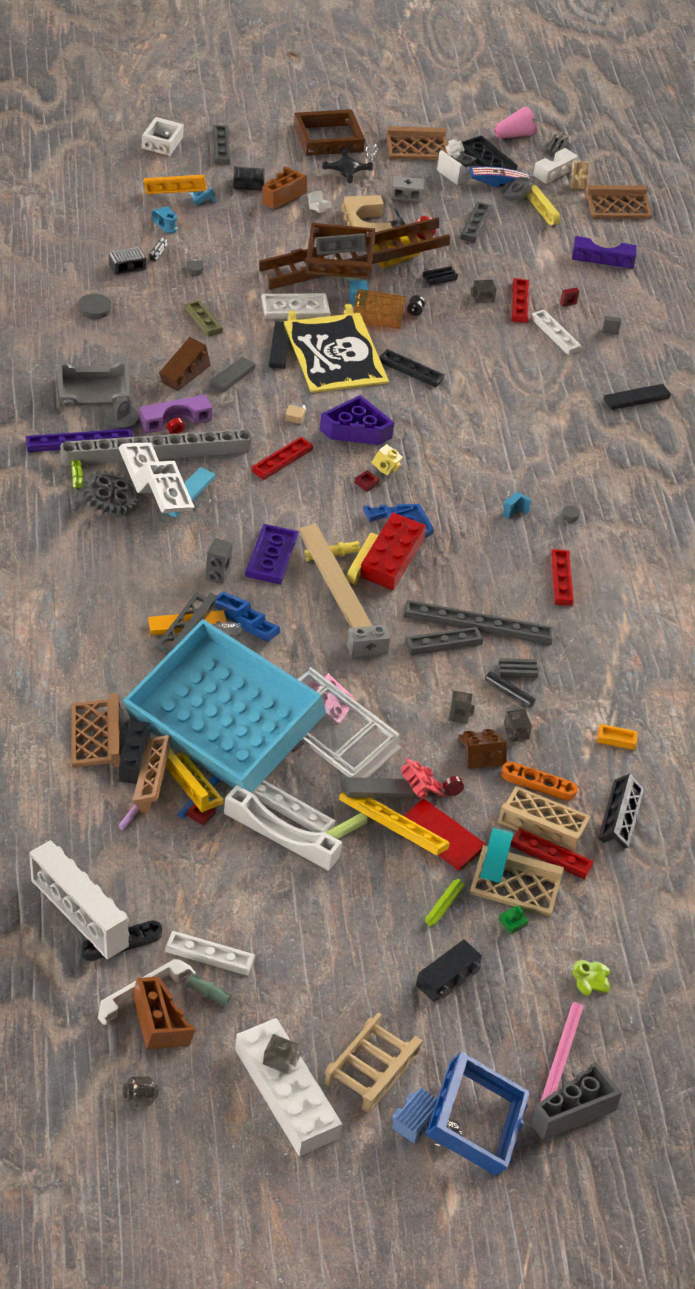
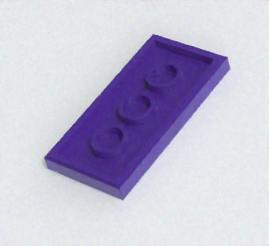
(272, 554)

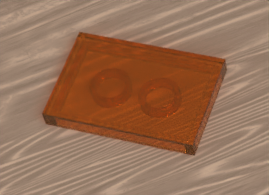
(379, 308)

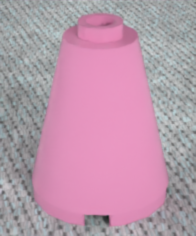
(517, 125)

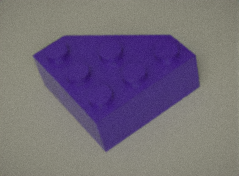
(357, 422)

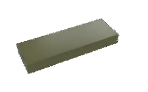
(203, 318)

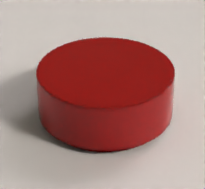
(175, 426)

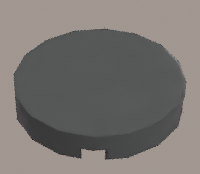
(517, 189)
(94, 305)

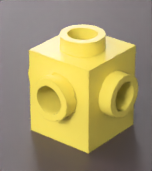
(387, 460)

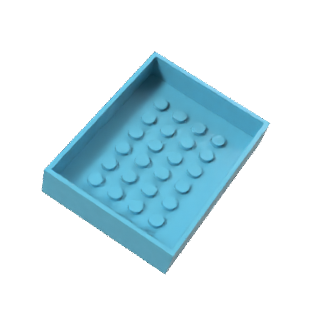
(225, 706)

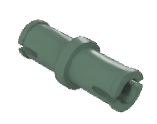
(208, 990)

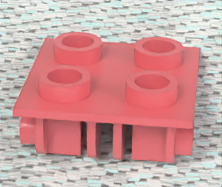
(421, 779)

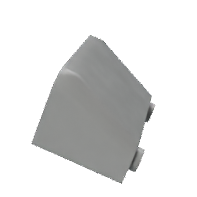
(93, 383)

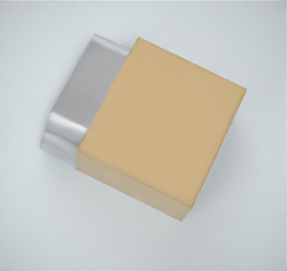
(295, 413)

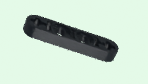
(135, 930)

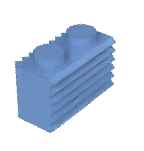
(415, 1115)

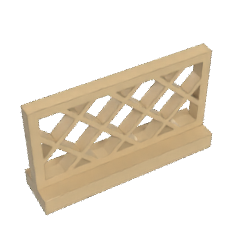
(540, 825)
(526, 867)

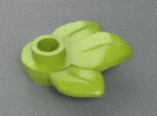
(592, 978)

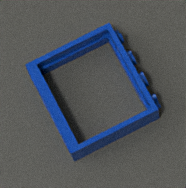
(493, 1081)

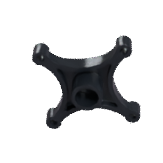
(347, 166)

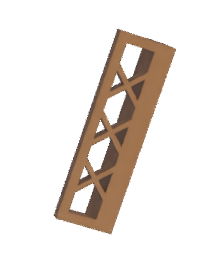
(151, 772)

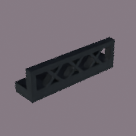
(616, 809)

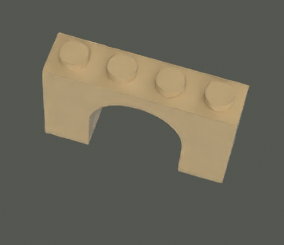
(364, 207)

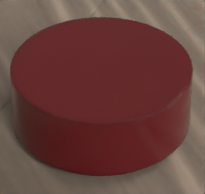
(453, 785)

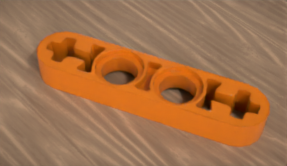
(538, 783)

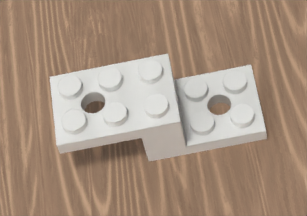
(156, 477)

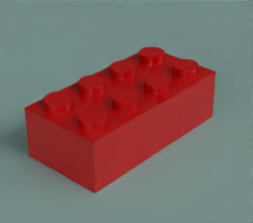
(392, 551)

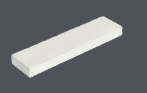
(556, 332)
(210, 953)

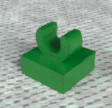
(513, 919)

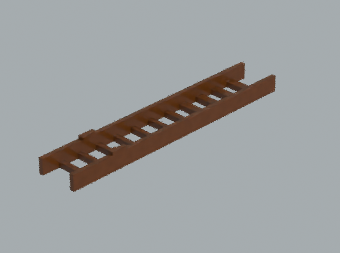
(385, 254)

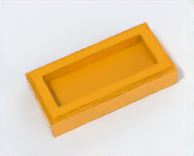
(617, 736)

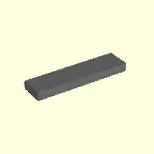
(221, 144)
(476, 222)
(444, 640)
(378, 788)

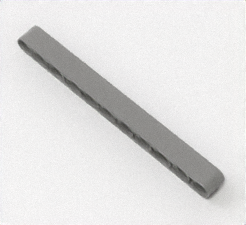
(165, 446)

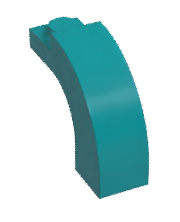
(496, 855)

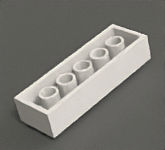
(79, 899)
(293, 1096)

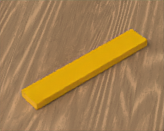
(397, 823)

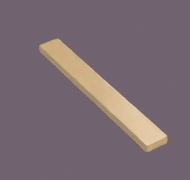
(334, 576)

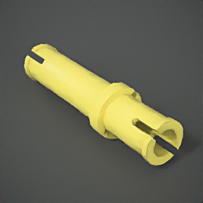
(339, 549)

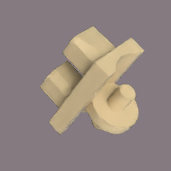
(579, 174)

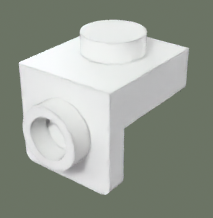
(317, 203)

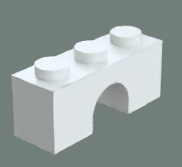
(548, 170)

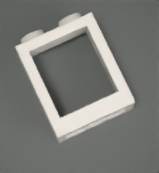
(165, 128)

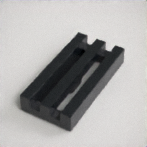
(440, 275)

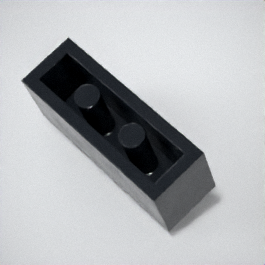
(133, 751)
(449, 971)

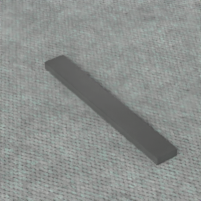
(484, 622)

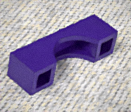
(586, 250)

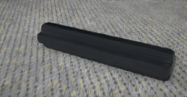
(510, 689)

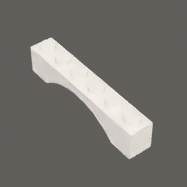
(314, 846)

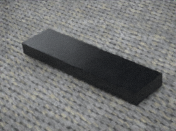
(279, 346)
(411, 368)
(637, 396)

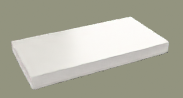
(305, 305)

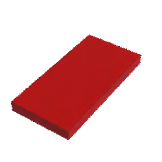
(463, 844)

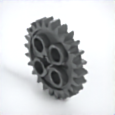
(98, 491)

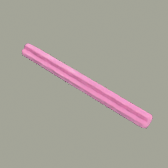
(563, 1050)

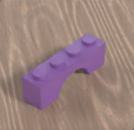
(193, 408)

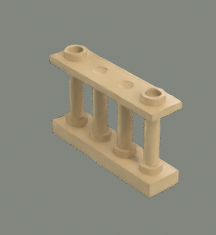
(383, 1080)

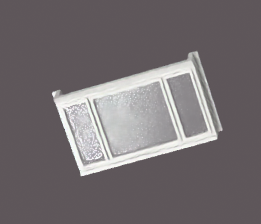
(348, 732)

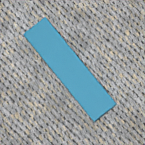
(196, 484)

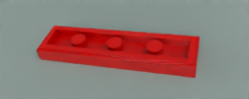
(520, 300)
(282, 458)
(562, 577)
(552, 853)

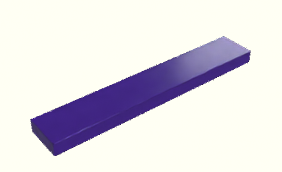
(52, 442)

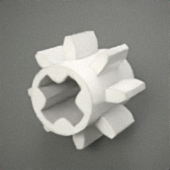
(455, 148)

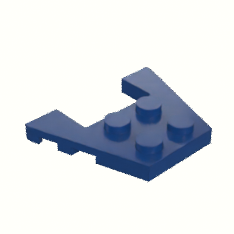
(411, 511)

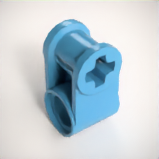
(165, 219)

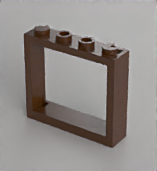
(327, 119)
(336, 267)

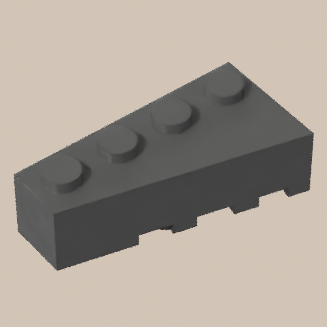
(577, 1103)

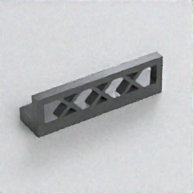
(198, 614)

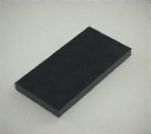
(487, 153)

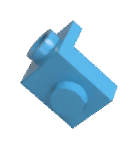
(201, 196)
(516, 502)

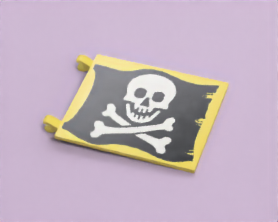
(335, 351)

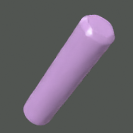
(127, 819)

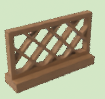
(417, 136)
(619, 194)
(114, 732)

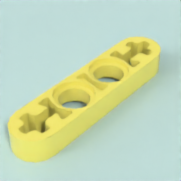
(544, 206)
(355, 569)

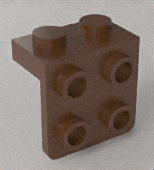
(484, 748)

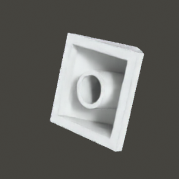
(452, 169)

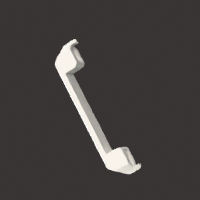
(175, 969)

